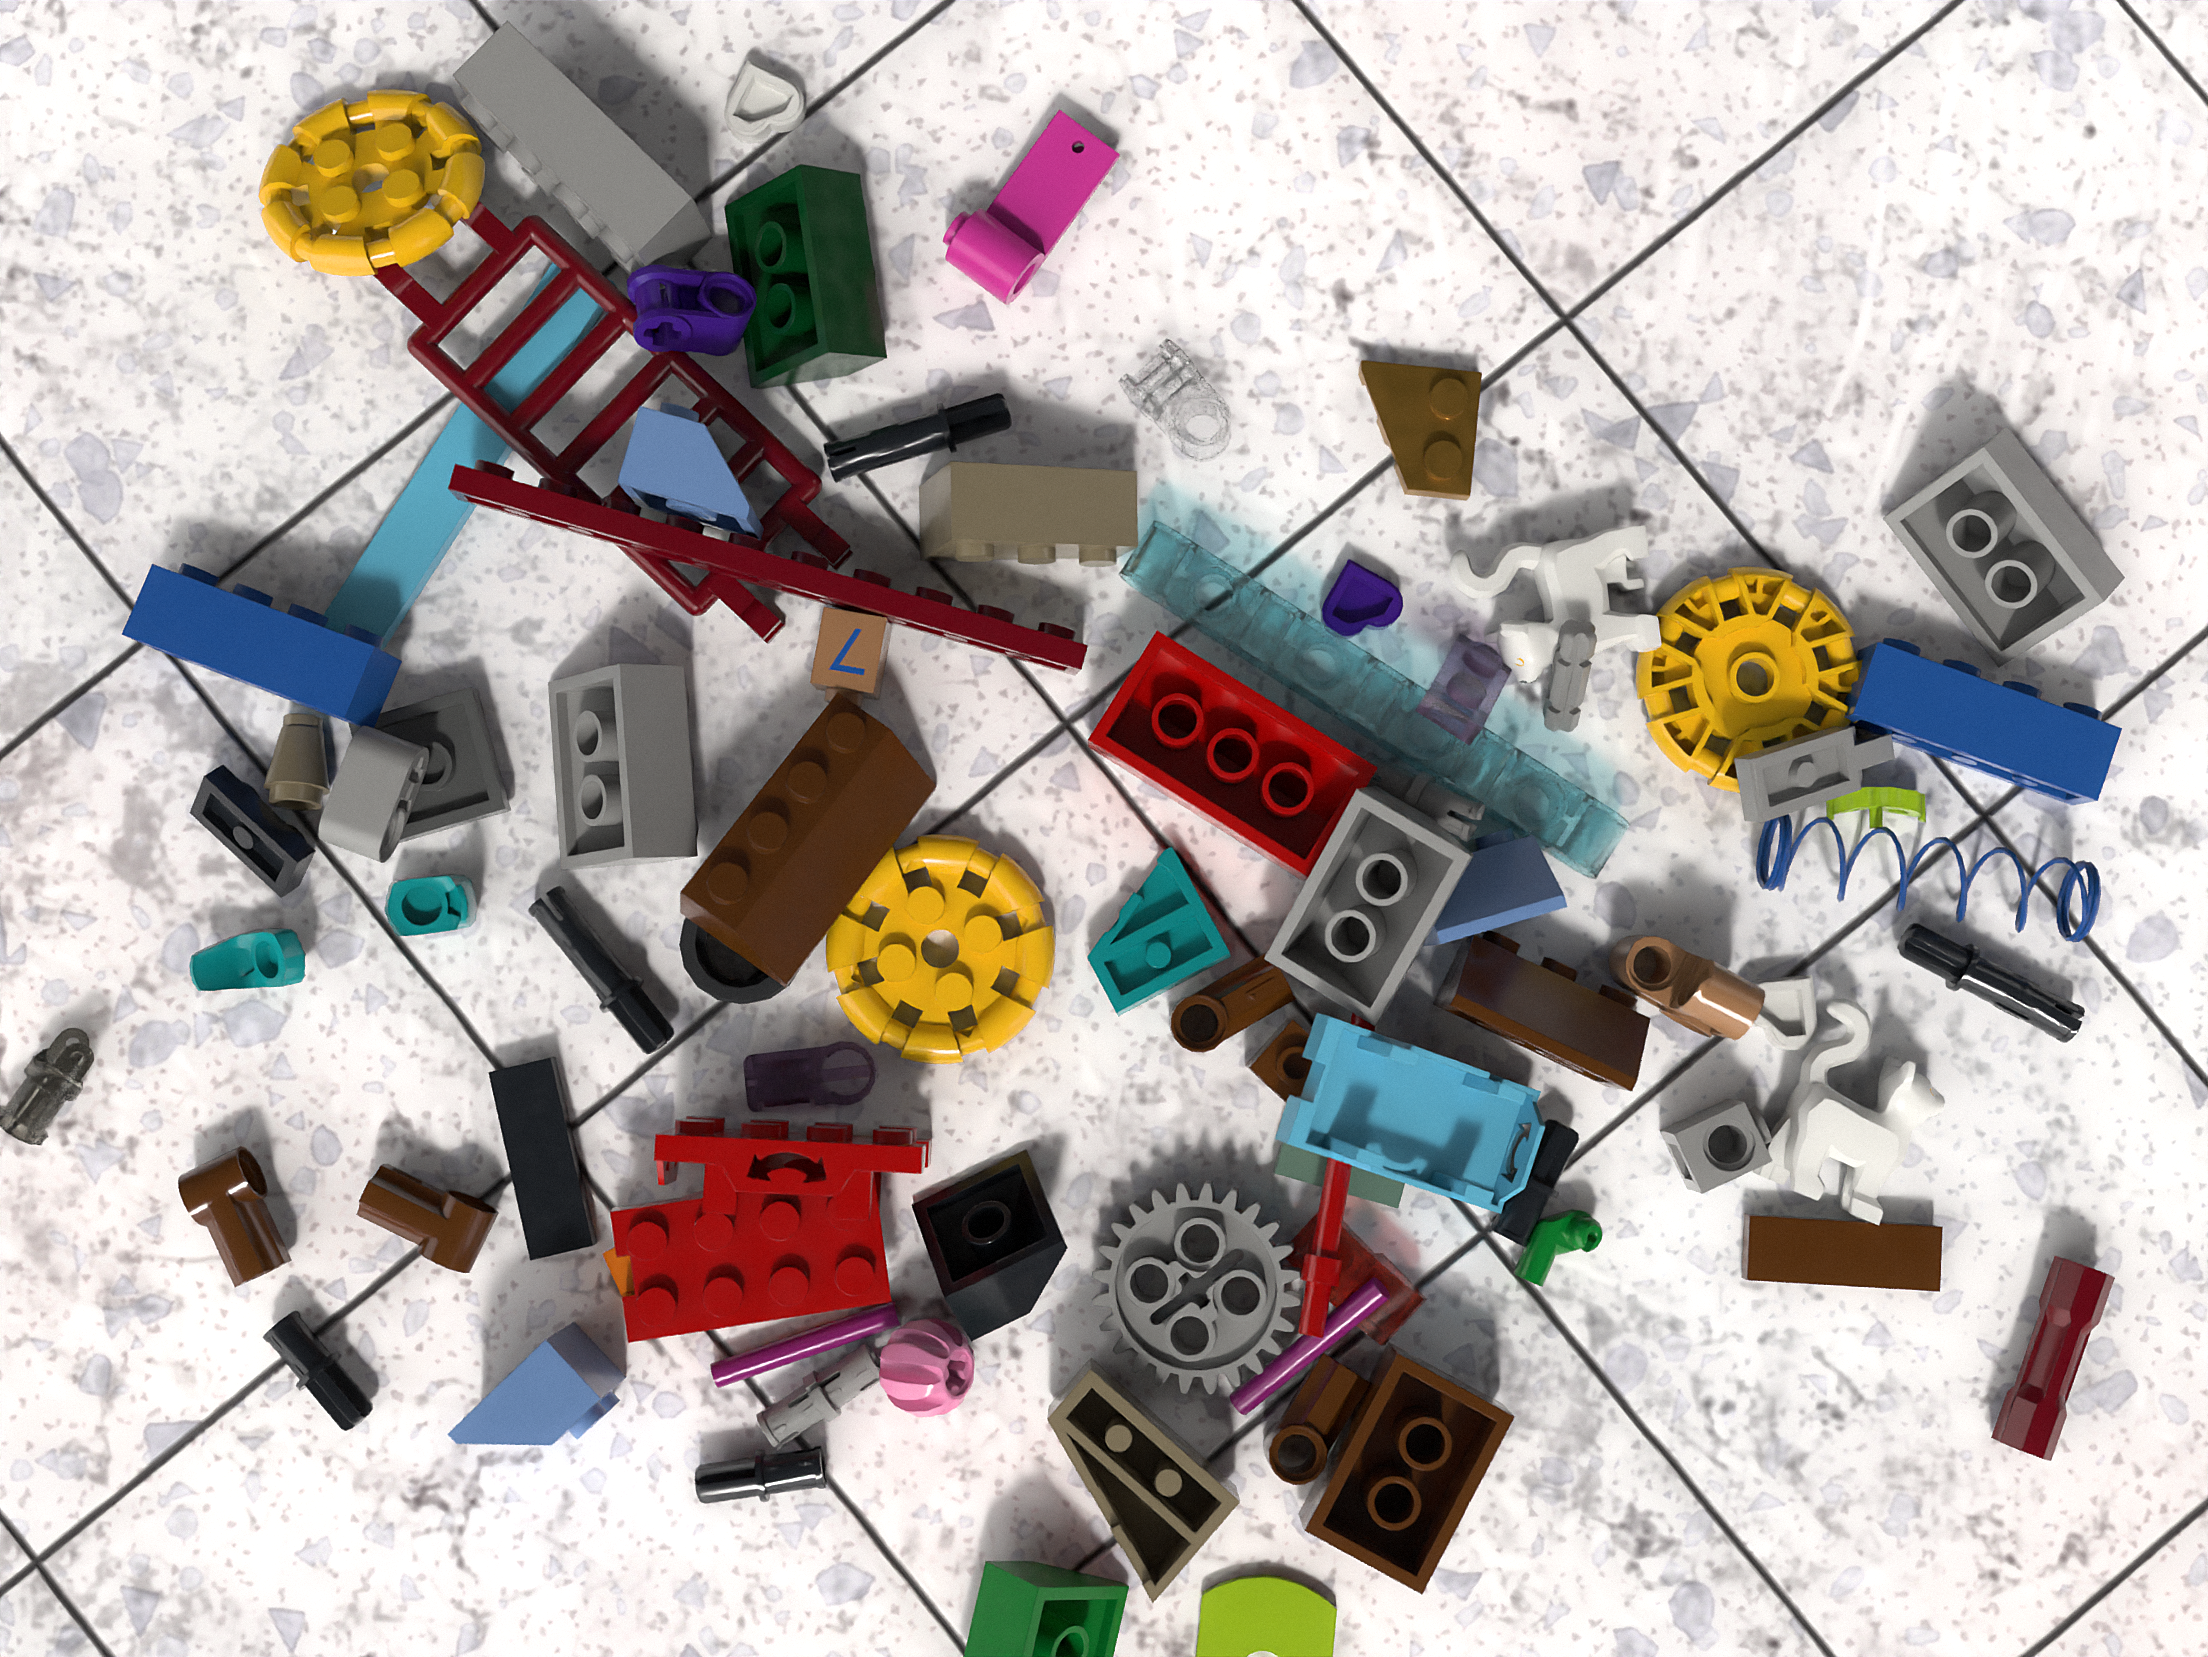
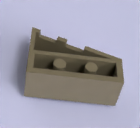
(1028, 514)
(1142, 1475)

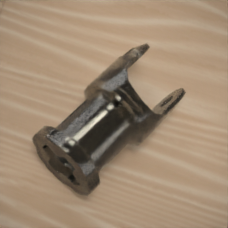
(50, 1082)

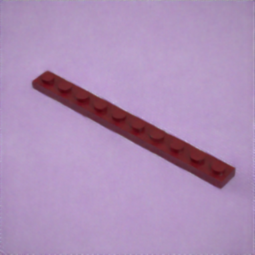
(746, 560)

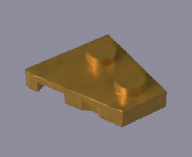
(1427, 423)

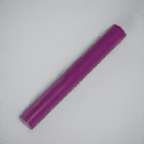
(805, 1344)
(1308, 1348)

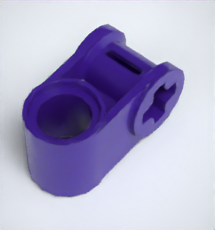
(692, 312)

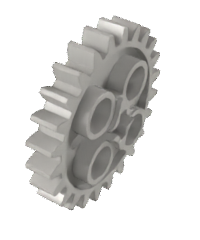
(1233, 1331)

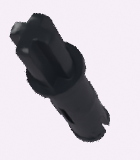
(918, 436)
(603, 972)
(2004, 989)

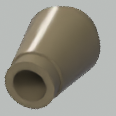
(298, 765)

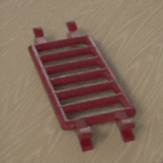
(516, 427)

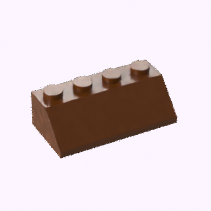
(808, 841)

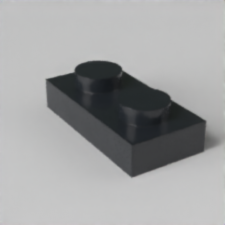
(252, 830)

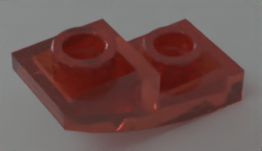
(1358, 1267)

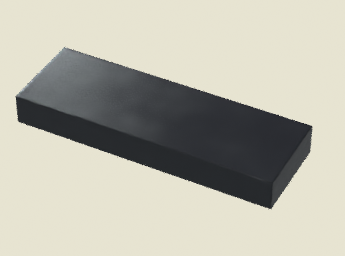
(542, 1158)

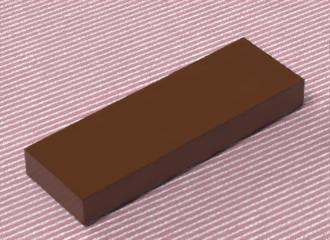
(1842, 1252)

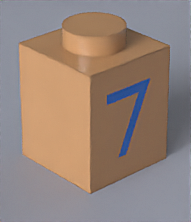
(851, 655)

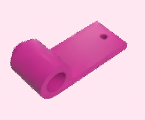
(1032, 211)

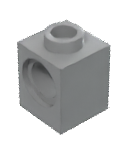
(1690, 1150)

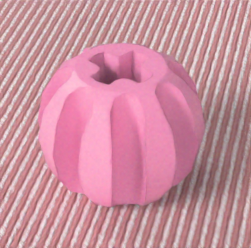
(927, 1367)

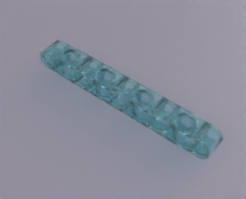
(1370, 698)

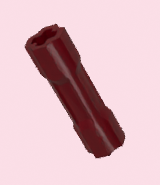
(2037, 1402)

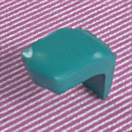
(431, 904)
(250, 961)

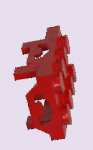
(738, 1160)
(746, 1268)

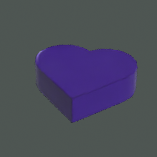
(1360, 601)

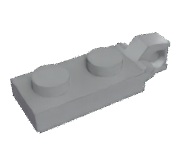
(1807, 771)

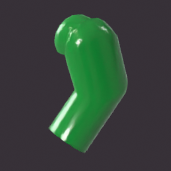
(1553, 1237)

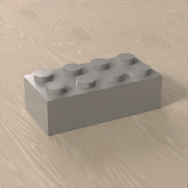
(579, 155)

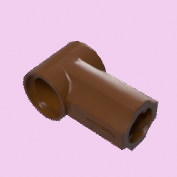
(1236, 1001)
(230, 1202)
(443, 1223)
(1317, 1412)

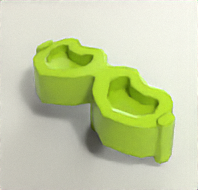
(1878, 800)

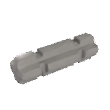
(1569, 675)

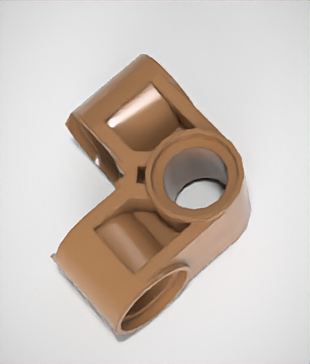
(1688, 987)

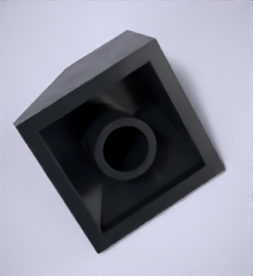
(992, 1243)

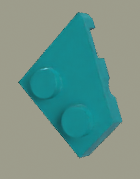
(1157, 939)

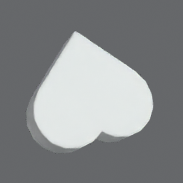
(763, 104)
(1788, 1011)

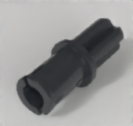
(1525, 1208)
(319, 1371)
(761, 1475)

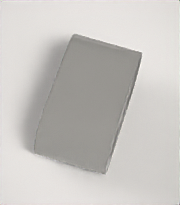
(373, 794)

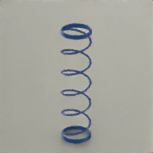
(1786, 853)

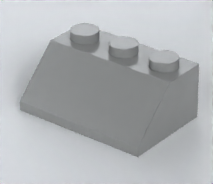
(2004, 548)
(623, 766)
(1369, 903)

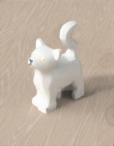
(1572, 586)
(1827, 1124)

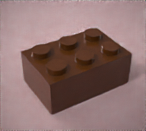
(1405, 1468)

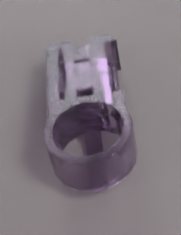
(798, 1074)

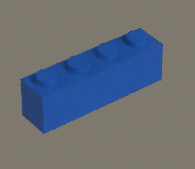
(262, 646)
(1981, 723)

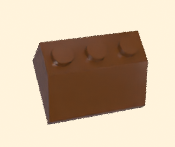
(1546, 1010)

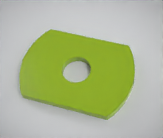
(1265, 1615)

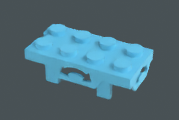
(1412, 1115)

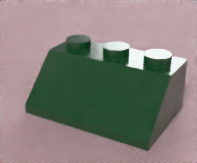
(813, 276)

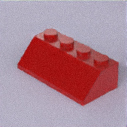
(1230, 755)

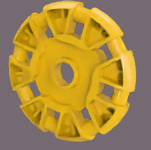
(382, 225)
(1723, 646)
(969, 977)

